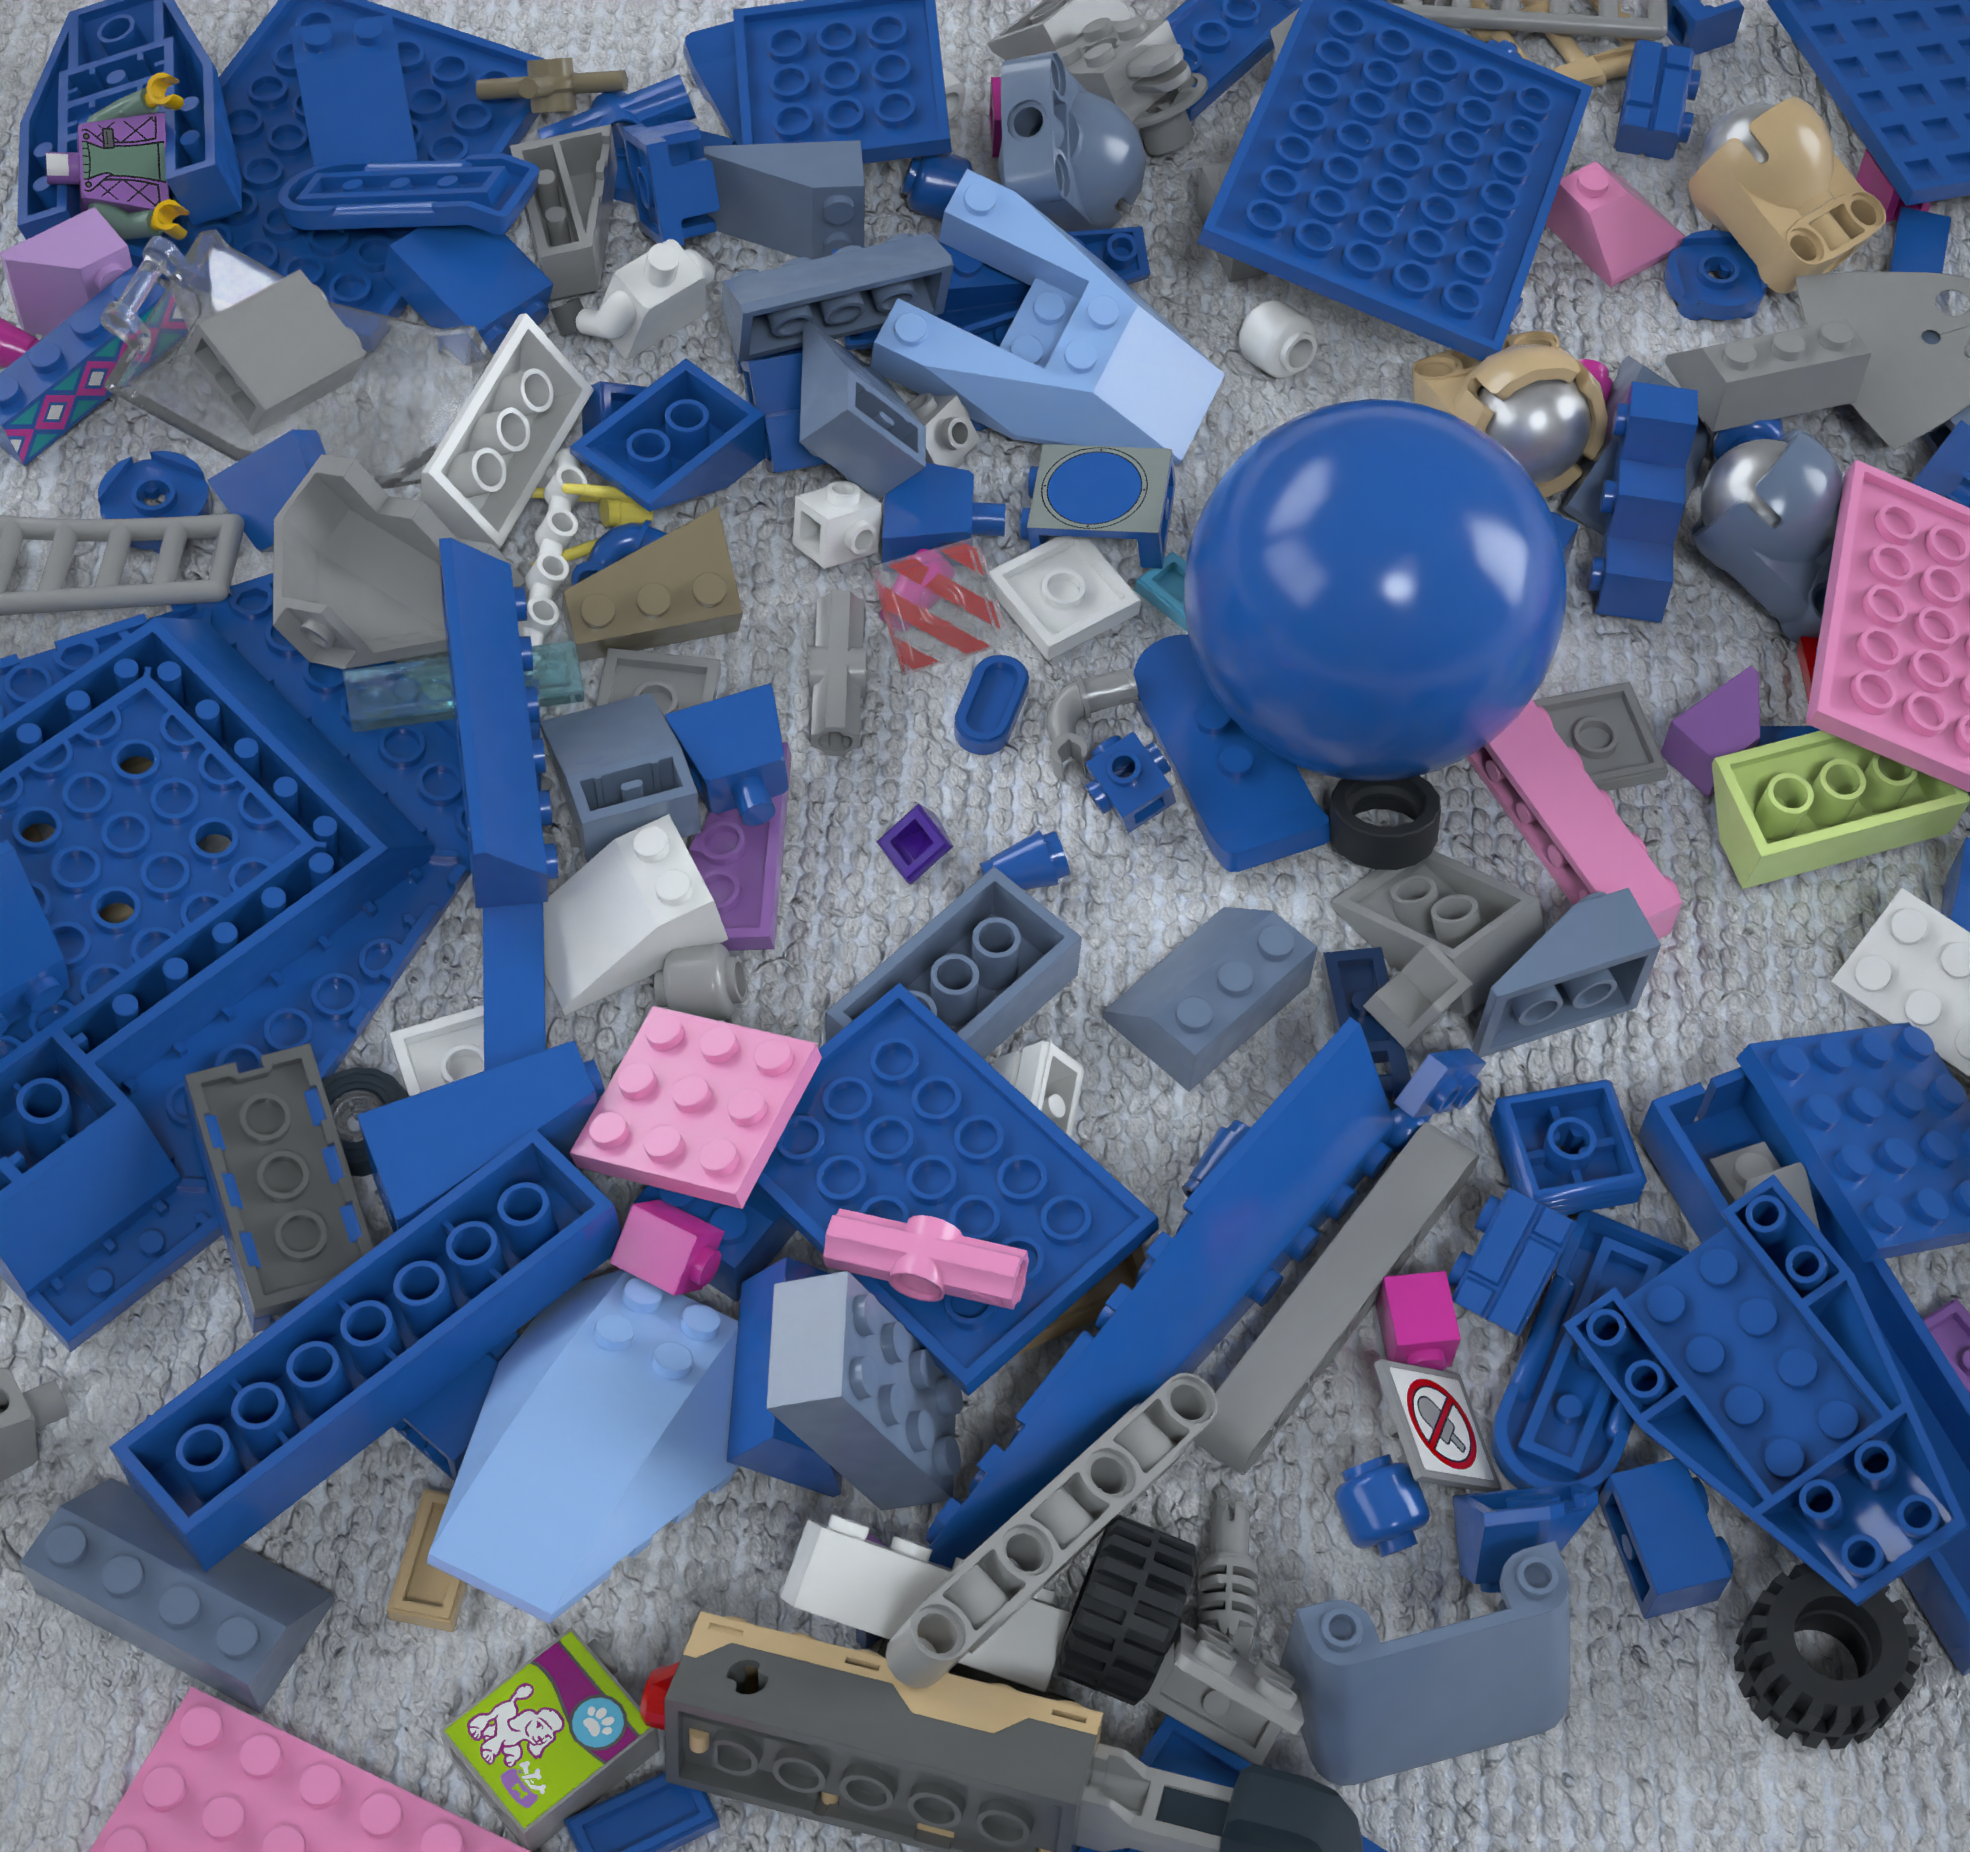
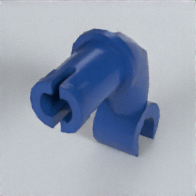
(614, 546)

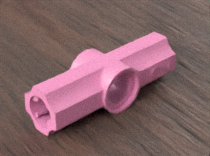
(926, 1258)

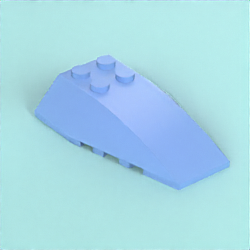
(590, 1442)

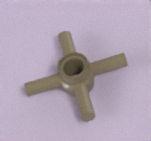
(552, 85)

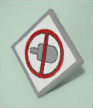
(1436, 1427)

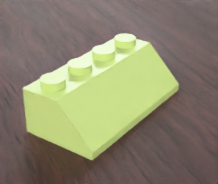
(1822, 805)

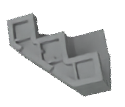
(359, 570)

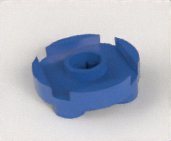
(1705, 296)
(166, 473)

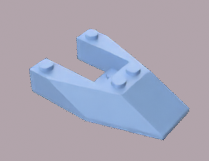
(1081, 355)

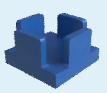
(668, 187)

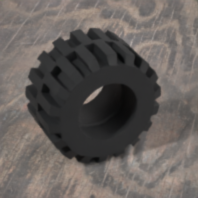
(1127, 1610)
(1801, 1696)

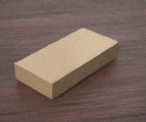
(421, 1591)

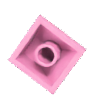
(1610, 224)

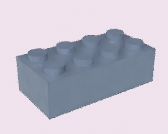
(976, 965)
(862, 1392)

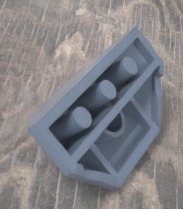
(1586, 491)

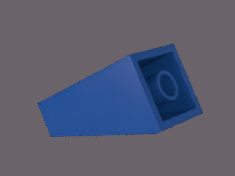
(447, 1133)

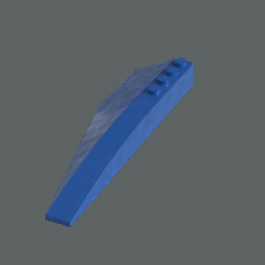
(1193, 1288)

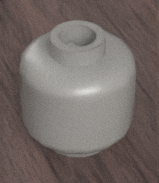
(702, 981)

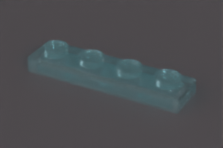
(423, 691)

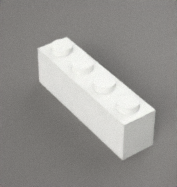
(881, 1586)

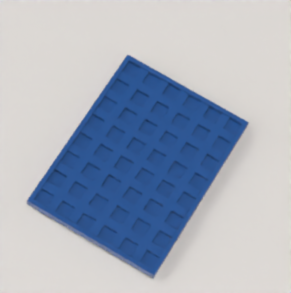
(1899, 82)

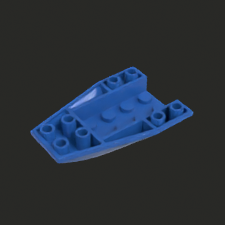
(1780, 1394)

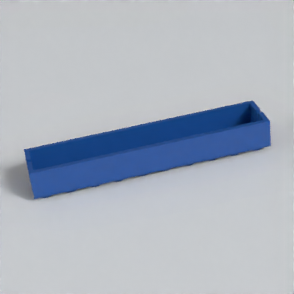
(1735, 1118)

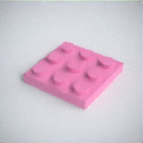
(696, 1106)

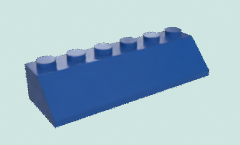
(494, 728)

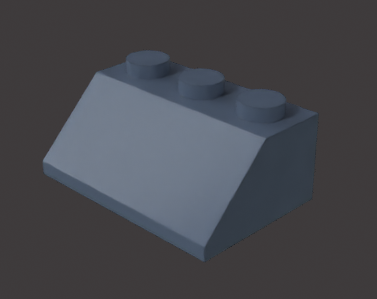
(1214, 992)

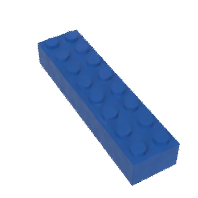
(368, 1348)

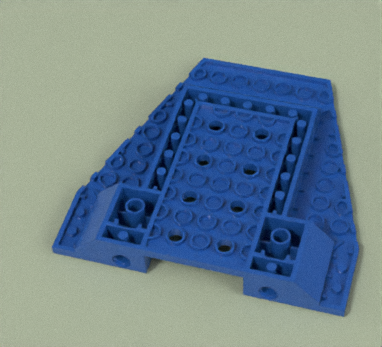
(230, 955)

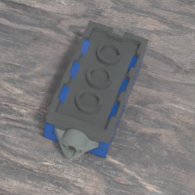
(276, 1179)

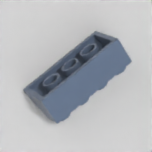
(835, 293)
(133, 1578)

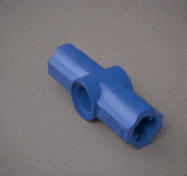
(651, 106)

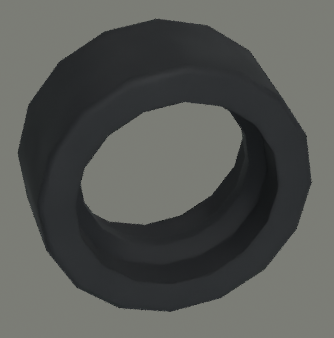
(1383, 845)

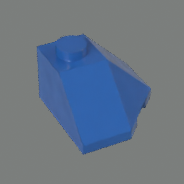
(1507, 1521)

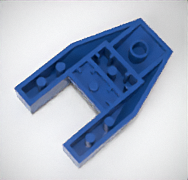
(106, 56)

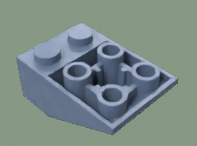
(856, 417)
(620, 771)

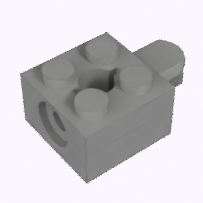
(1127, 62)

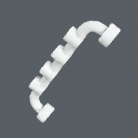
(552, 538)

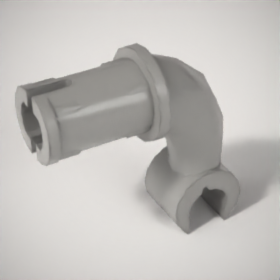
(1078, 701)

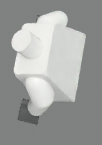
(644, 300)

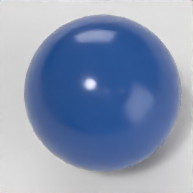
(1375, 590)

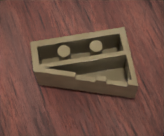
(657, 595)

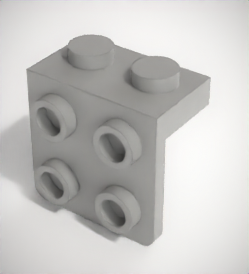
(1225, 1694)

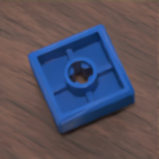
(1589, 1122)

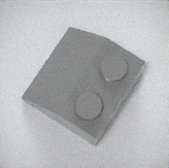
(1053, 25)

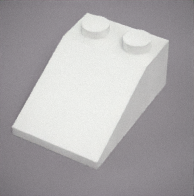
(626, 915)

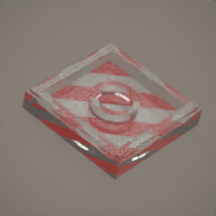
(940, 605)

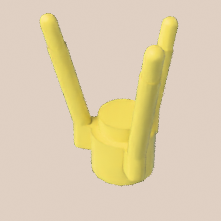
(614, 510)

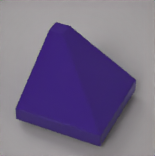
(915, 843)

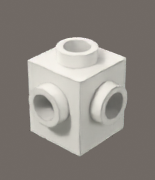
(837, 524)

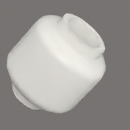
(1278, 339)

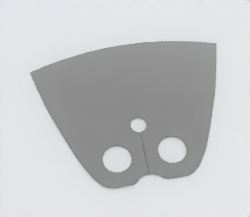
(1907, 381)

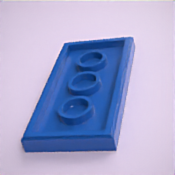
(1225, 39)

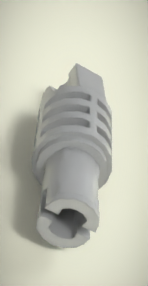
(1229, 1578)

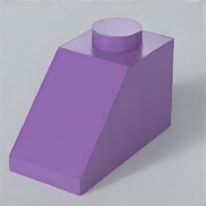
(1713, 728)

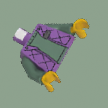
(124, 163)

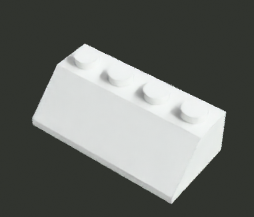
(504, 436)

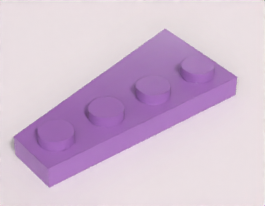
(744, 871)

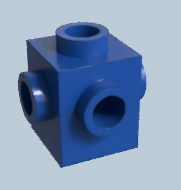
(1129, 780)

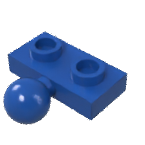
(1438, 1086)

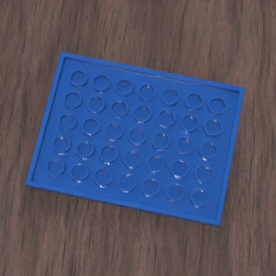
(274, 144)
(1399, 170)

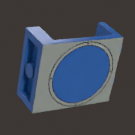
(1102, 496)

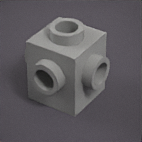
(947, 426)

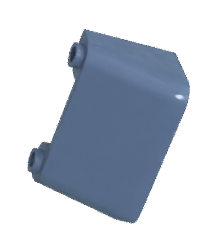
(1436, 1691)

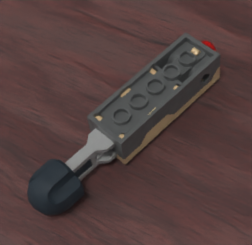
(949, 1762)

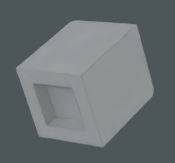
(1418, 995)

